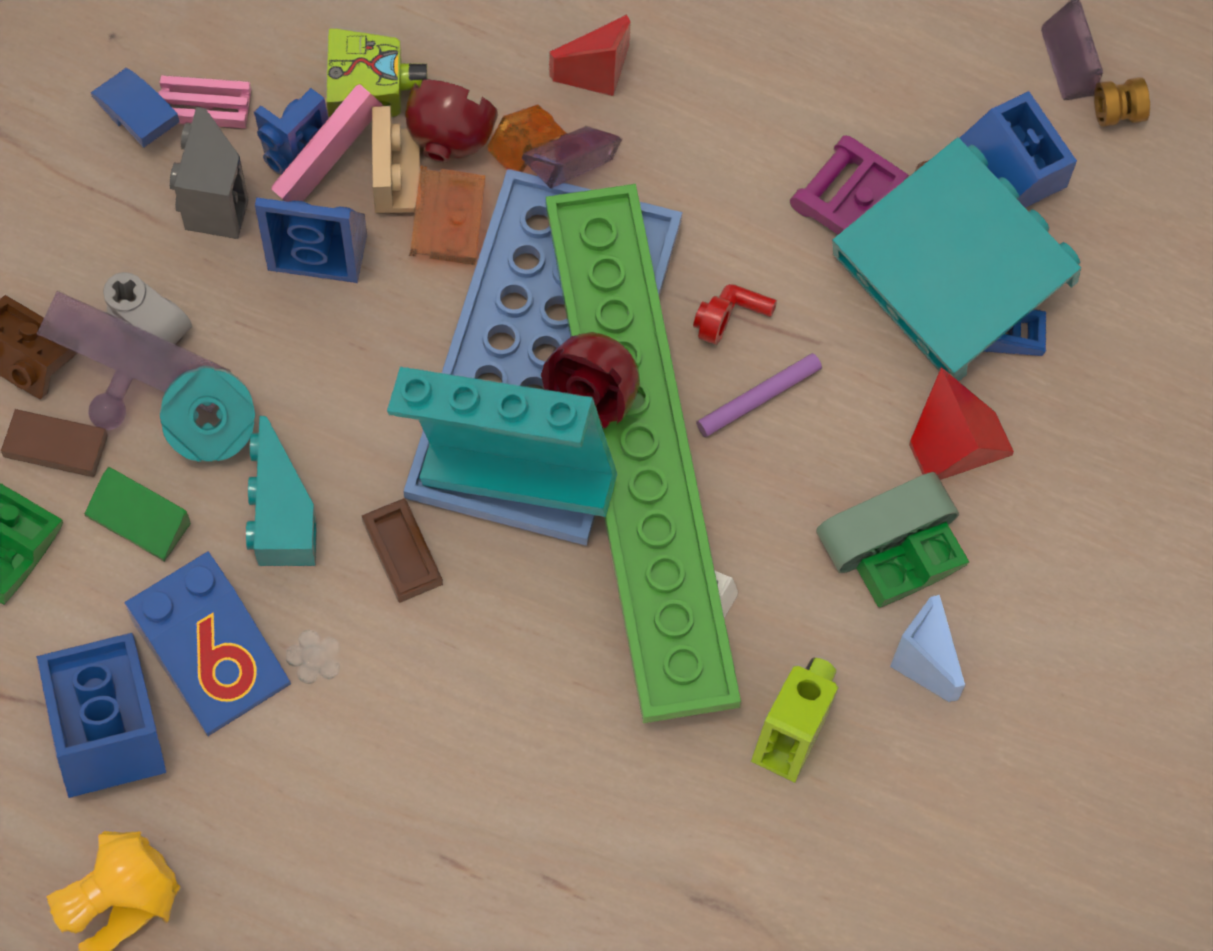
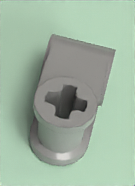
(147, 310)

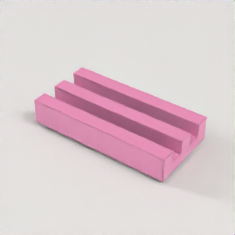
(208, 94)

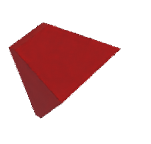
(593, 59)
(957, 431)

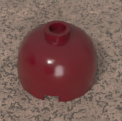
(448, 122)
(594, 368)

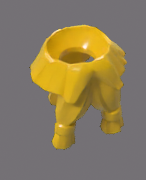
(124, 875)

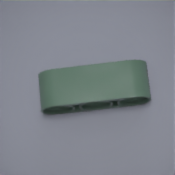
(886, 521)

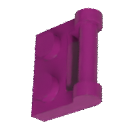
(861, 191)

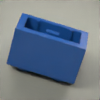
(1023, 148)

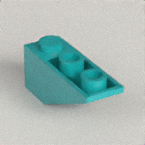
(284, 512)

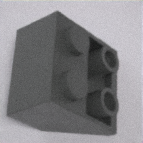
(209, 180)

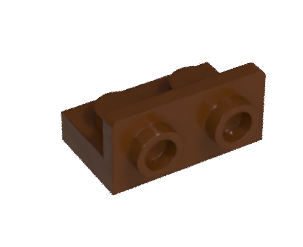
(24, 355)

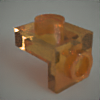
(521, 133)

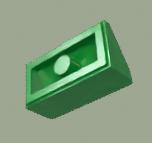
(137, 514)

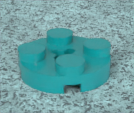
(208, 441)

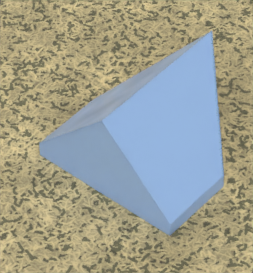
(929, 654)

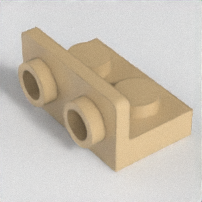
(393, 164)

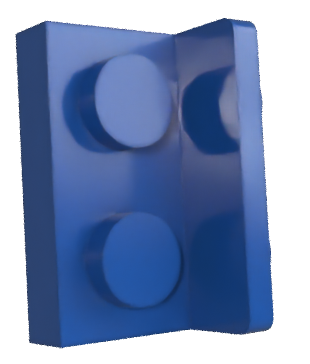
(288, 135)

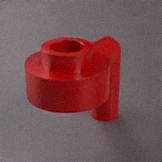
(714, 316)

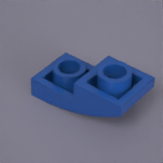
(135, 106)

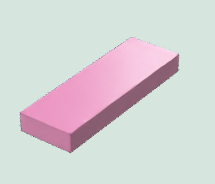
(326, 146)

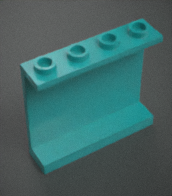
(955, 257)
(508, 440)

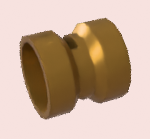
(1122, 102)

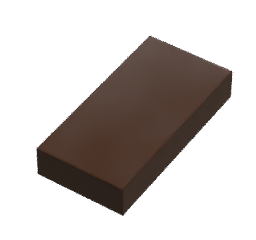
(54, 443)
(402, 550)

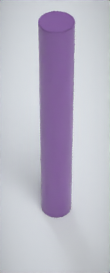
(759, 395)

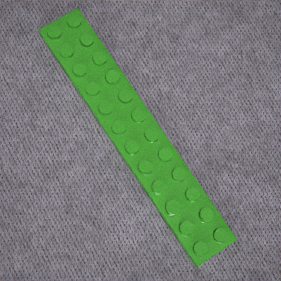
(655, 508)

